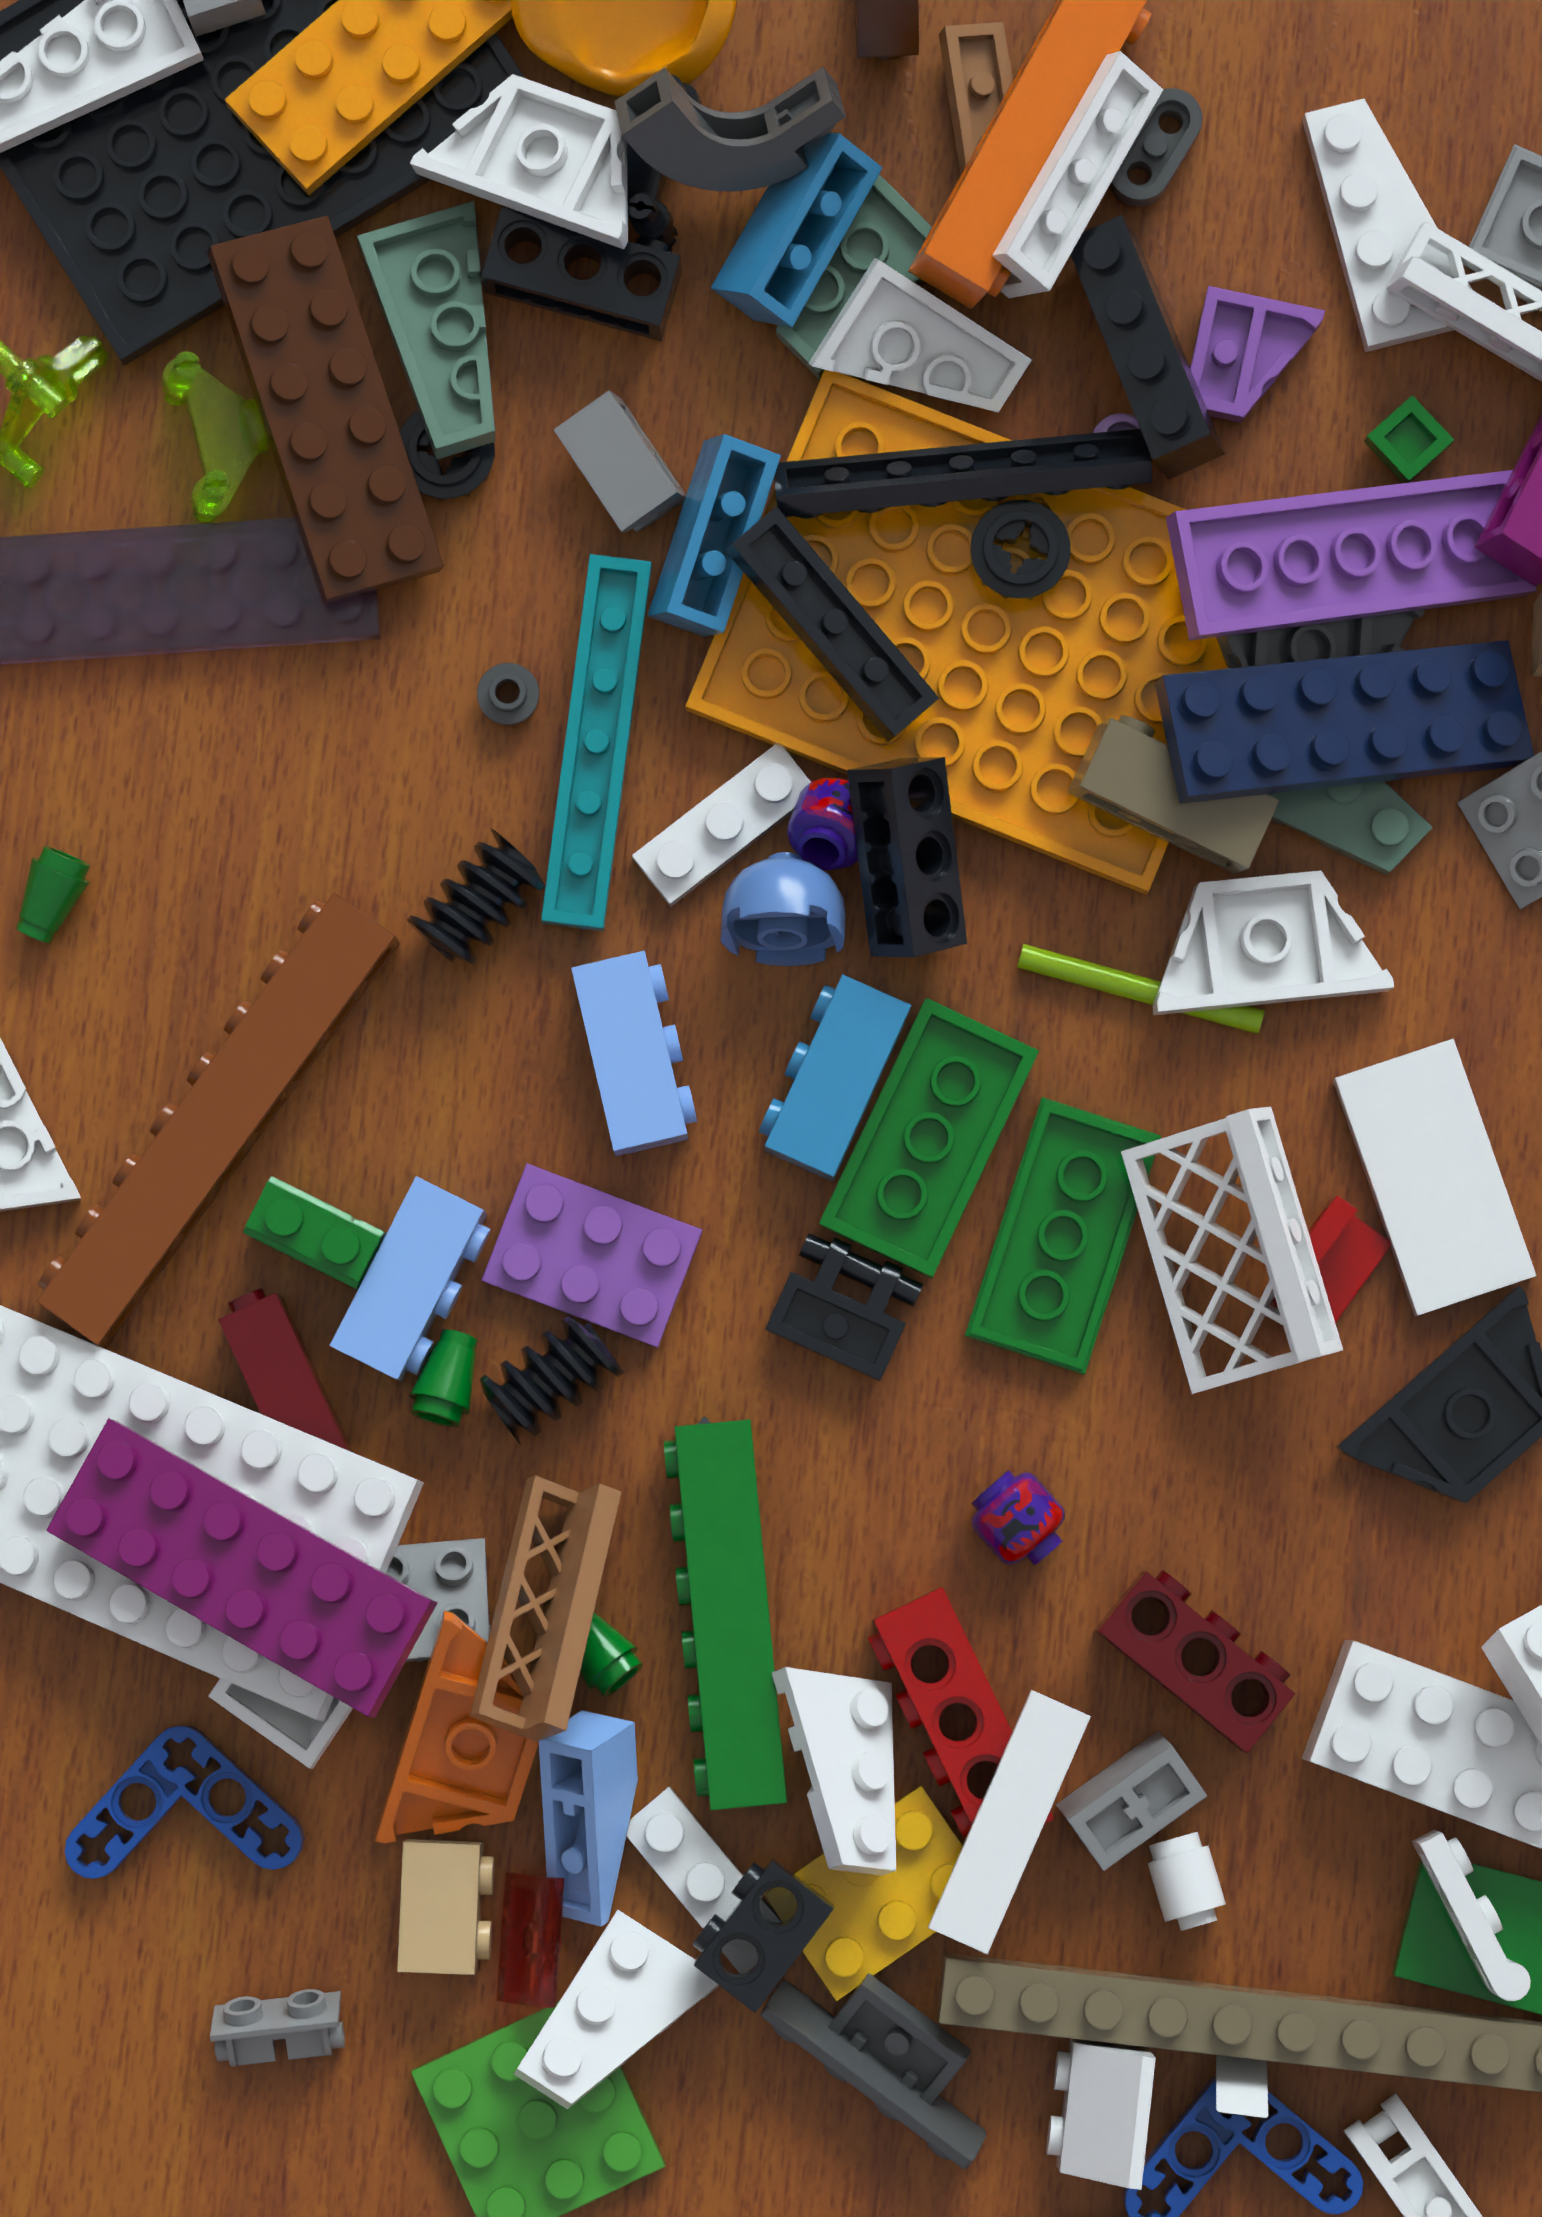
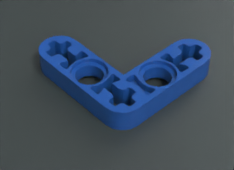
(169, 1787)
(1224, 2136)

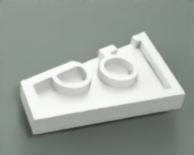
(918, 343)
(28, 1158)
(612, 2009)

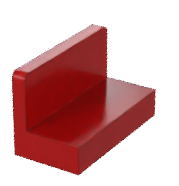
(1344, 1252)

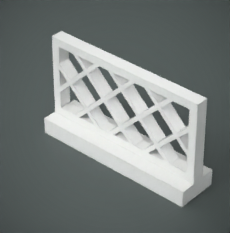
(1280, 1233)

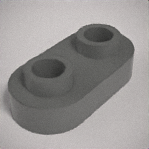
(1158, 151)

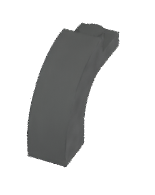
(727, 148)

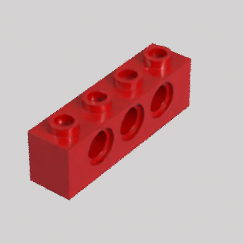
(934, 1622)

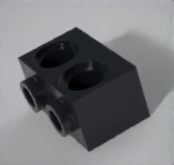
(775, 1942)

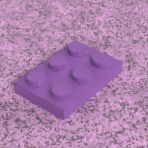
(592, 1255)

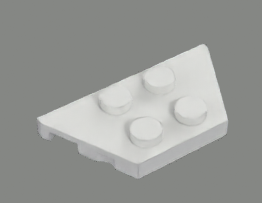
(539, 157)
(1266, 946)

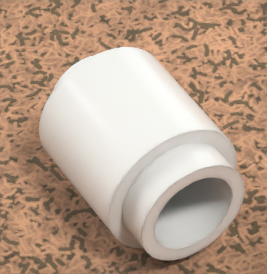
(1185, 1881)

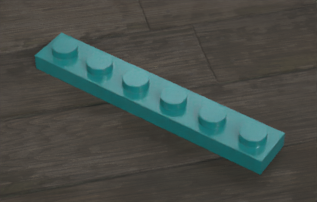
(596, 742)

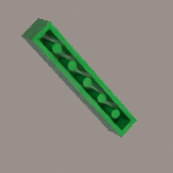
(729, 1615)

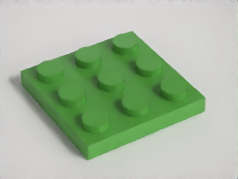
(520, 2147)

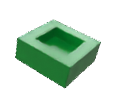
(1409, 440)

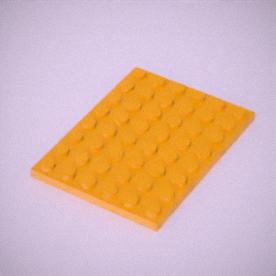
(1011, 675)

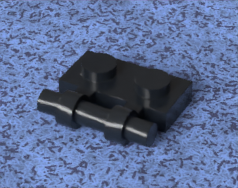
(835, 1324)

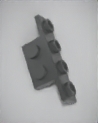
(887, 2055)

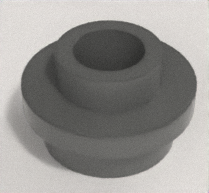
(508, 713)

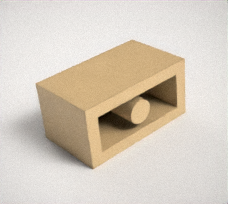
(443, 1906)

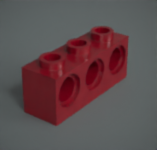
(1207, 1693)

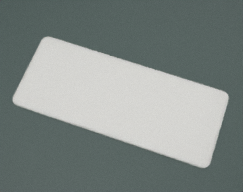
(1241, 2086)

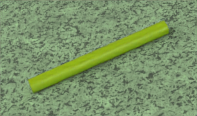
(1125, 985)

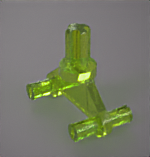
(41, 387)
(225, 431)

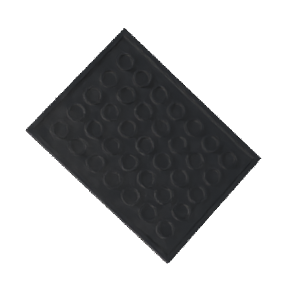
(170, 170)

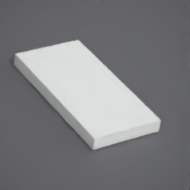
(1434, 1177)

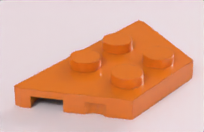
(451, 1764)

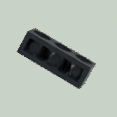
(598, 299)
(907, 857)

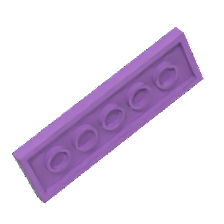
(1338, 556)

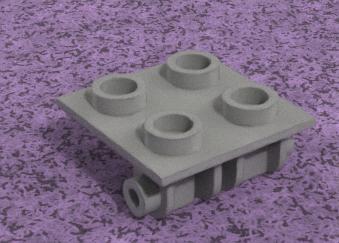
(1509, 827)
(451, 1576)

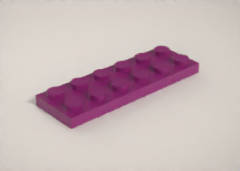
(242, 1567)

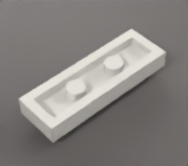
(722, 825)
(692, 1867)

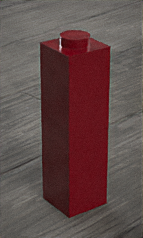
(279, 1366)

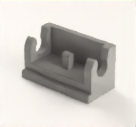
(620, 463)
(1131, 1800)

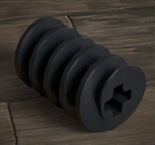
(477, 900)
(549, 1377)

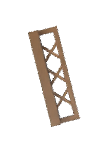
(567, 1610)

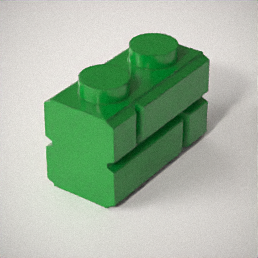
(314, 1233)

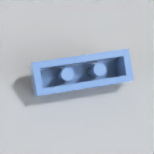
(633, 1052)
(412, 1280)

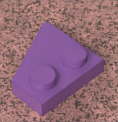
(1245, 348)

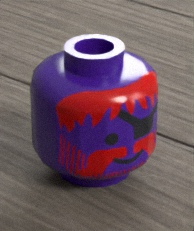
(824, 825)
(1018, 1518)

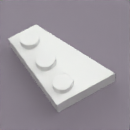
(848, 1752)

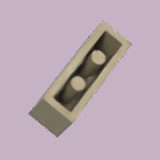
(1135, 781)

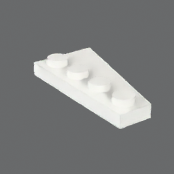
(90, 61)

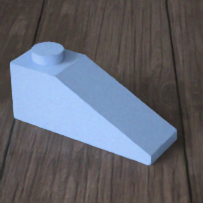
(587, 1809)

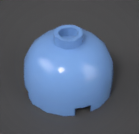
(783, 912)

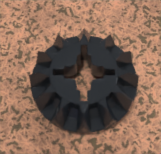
(462, 475)
(1004, 525)

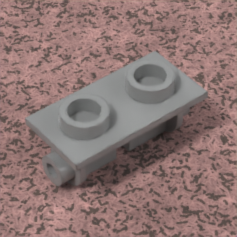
(248, 2026)

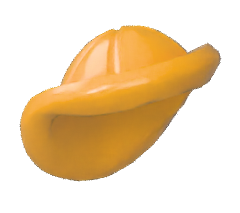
(624, 42)

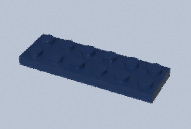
(1343, 721)

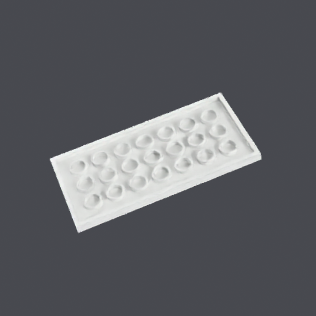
(51, 1413)

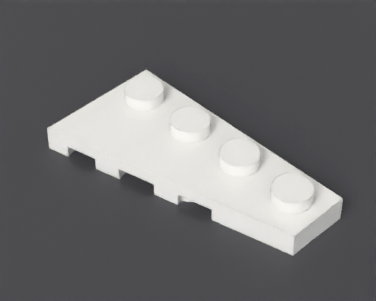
(1371, 219)

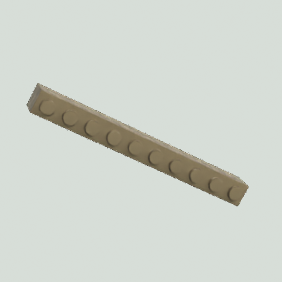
(1241, 2022)

